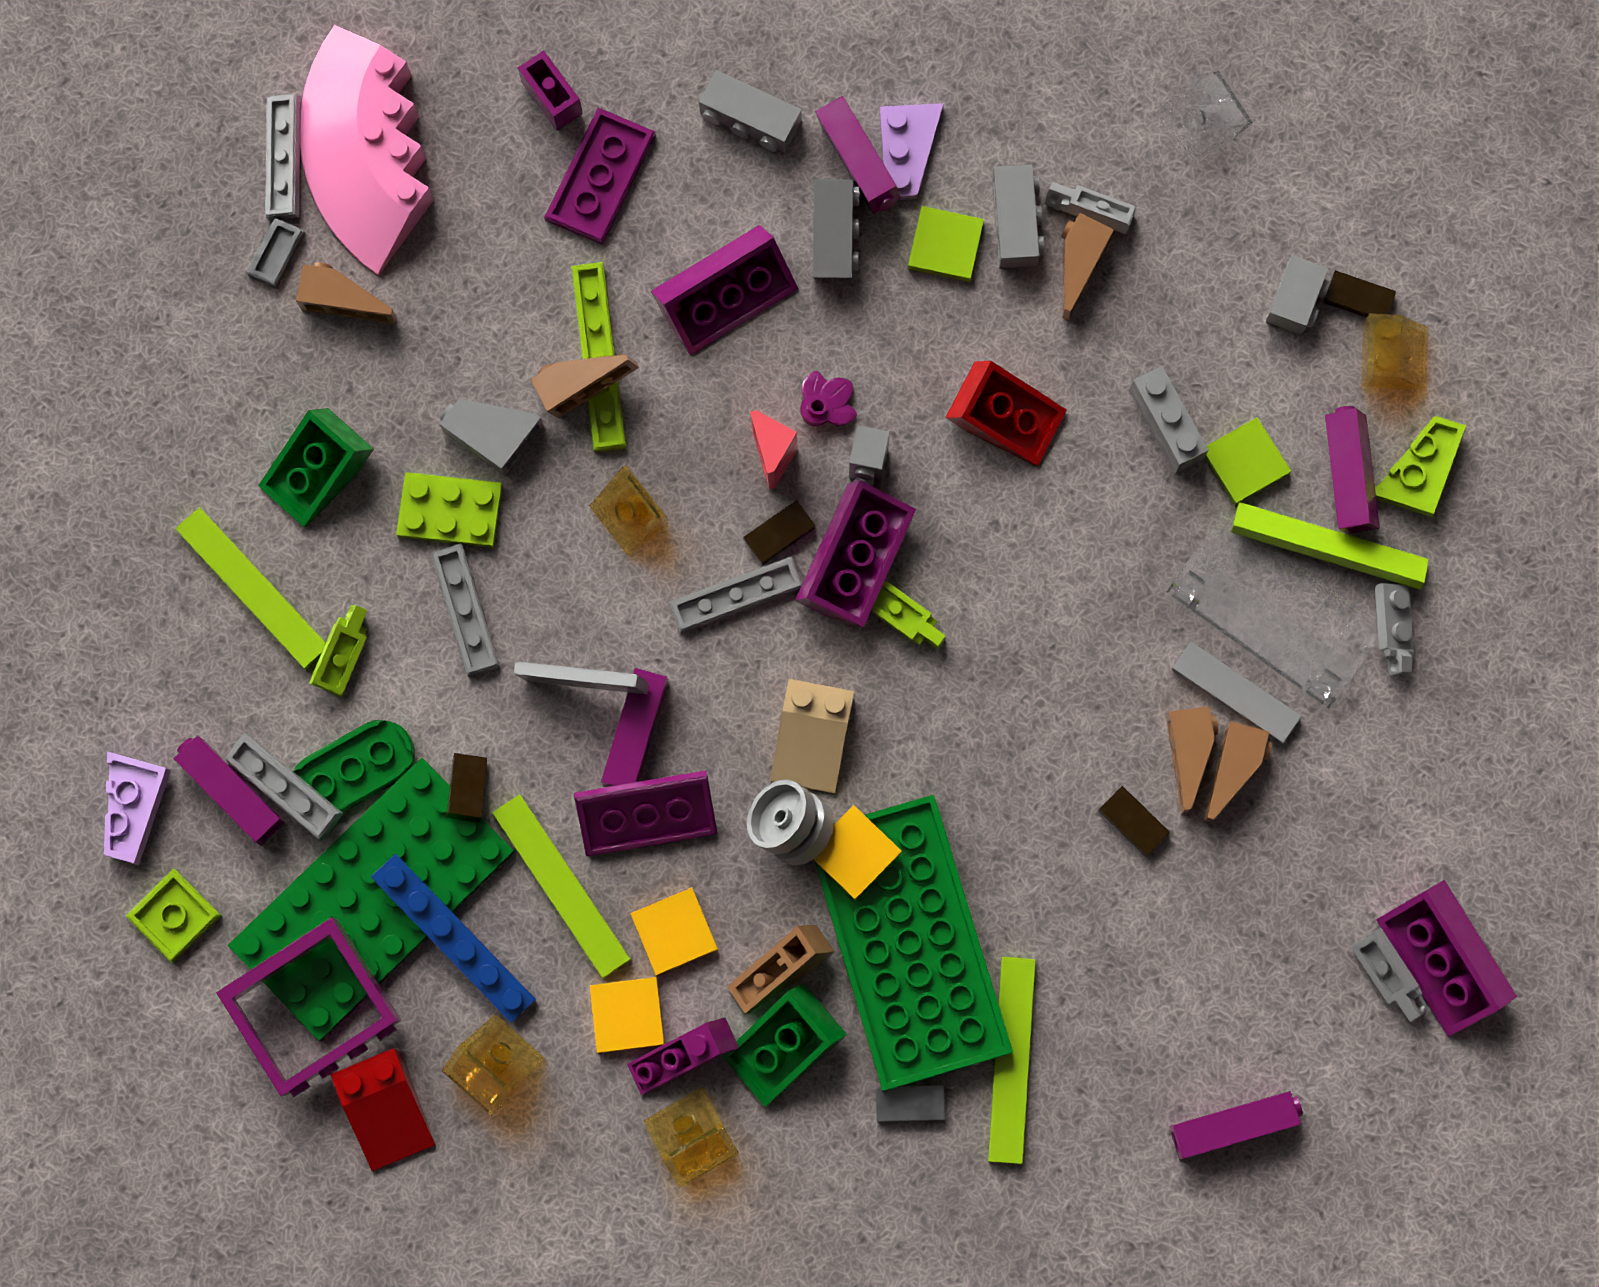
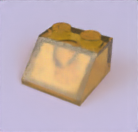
(1394, 352)
(492, 1064)
(691, 1137)

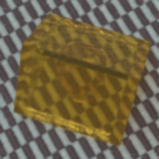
(629, 511)

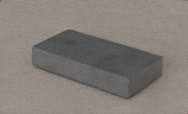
(275, 253)
(910, 1103)

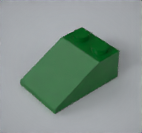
(315, 465)
(784, 1044)

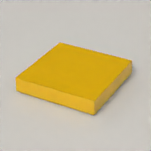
(856, 853)
(674, 931)
(627, 1015)

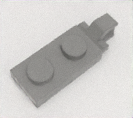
(1095, 205)
(1395, 626)
(1390, 974)

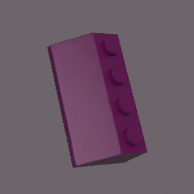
(725, 289)
(855, 554)
(1447, 958)

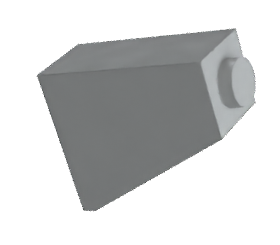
(491, 431)

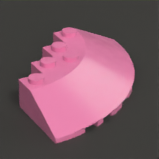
(359, 148)

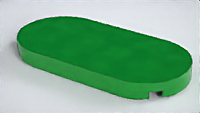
(359, 763)

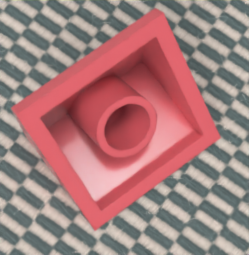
(774, 444)

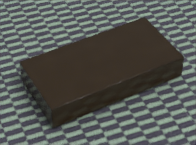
(1358, 295)
(779, 532)
(466, 787)
(1134, 821)

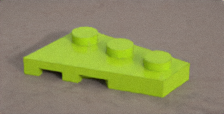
(1423, 470)

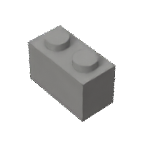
(1297, 295)
(868, 455)

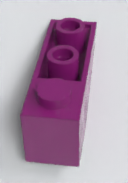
(683, 1055)

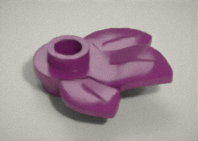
(830, 397)

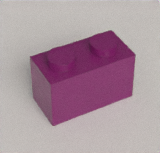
(550, 90)

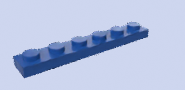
(453, 937)

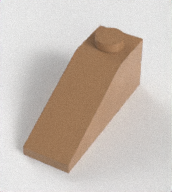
(1082, 252)
(332, 293)
(573, 382)
(1191, 743)
(1239, 758)
(781, 967)

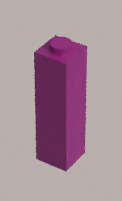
(858, 155)
(1352, 470)
(635, 732)
(228, 789)
(1236, 1124)

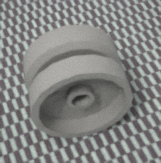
(790, 822)

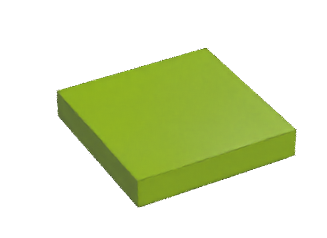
(945, 243)
(1246, 461)
(173, 915)

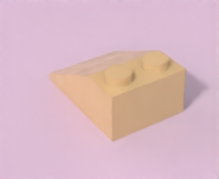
(812, 735)

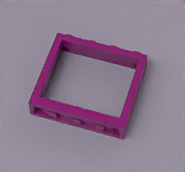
(353, 1047)

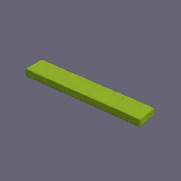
(597, 341)
(1330, 545)
(252, 588)
(561, 886)
(1011, 1071)

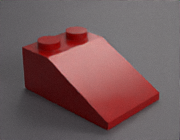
(1006, 412)
(383, 1108)

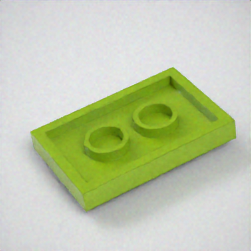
(449, 510)

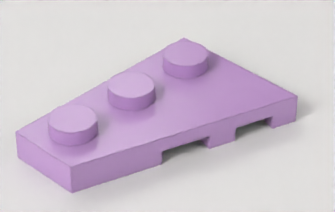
(907, 142)
(133, 802)

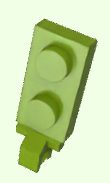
(906, 616)
(340, 652)

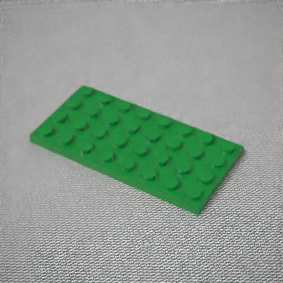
(406, 820)
(917, 956)

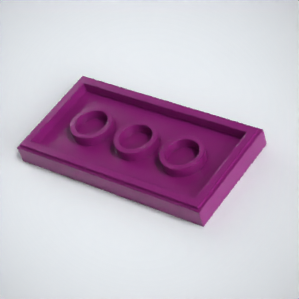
(600, 176)
(645, 813)

